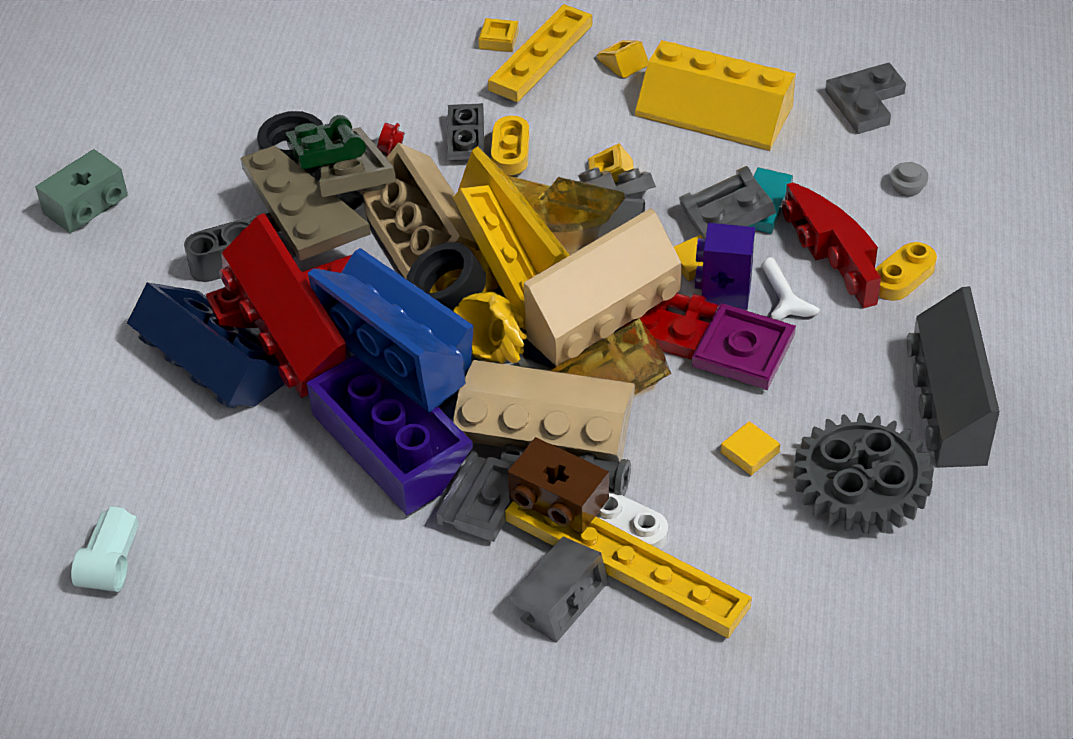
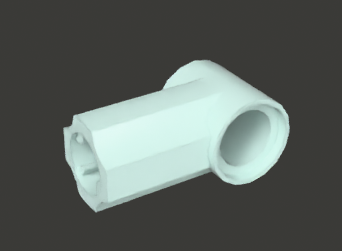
(105, 559)

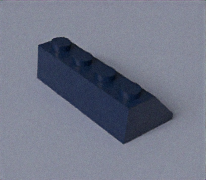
(215, 355)

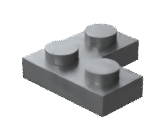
(861, 95)

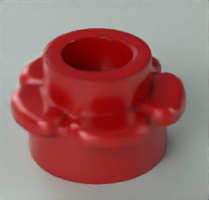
(390, 137)

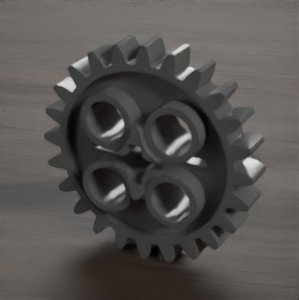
(863, 473)

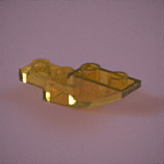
(570, 203)

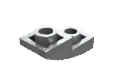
(464, 130)
(629, 181)

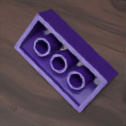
(388, 434)

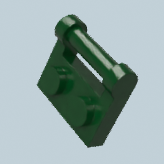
(314, 146)

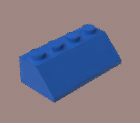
(416, 303)
(389, 339)

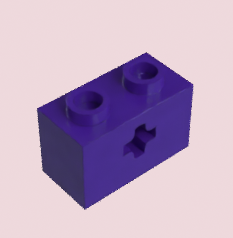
(726, 264)

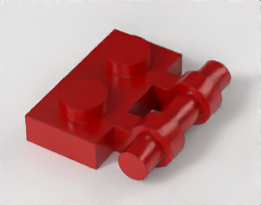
(677, 332)

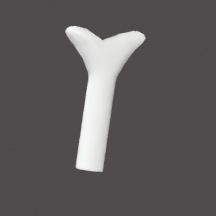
(789, 302)

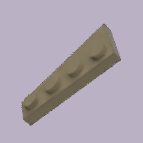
(367, 172)
(295, 202)

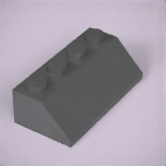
(954, 382)

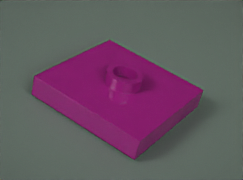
(743, 346)

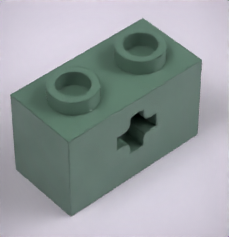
(81, 191)

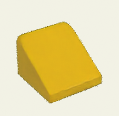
(624, 57)
(613, 159)

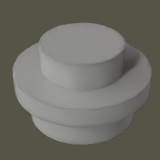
(909, 178)

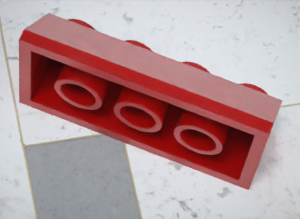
(281, 305)

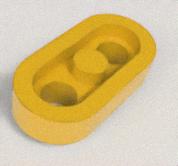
(511, 144)
(906, 270)

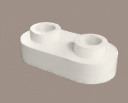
(631, 515)

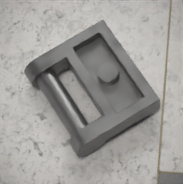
(740, 208)

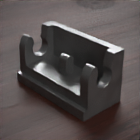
(560, 587)

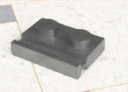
(478, 498)

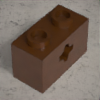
(558, 485)

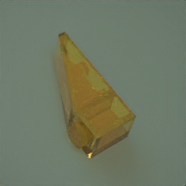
(624, 356)

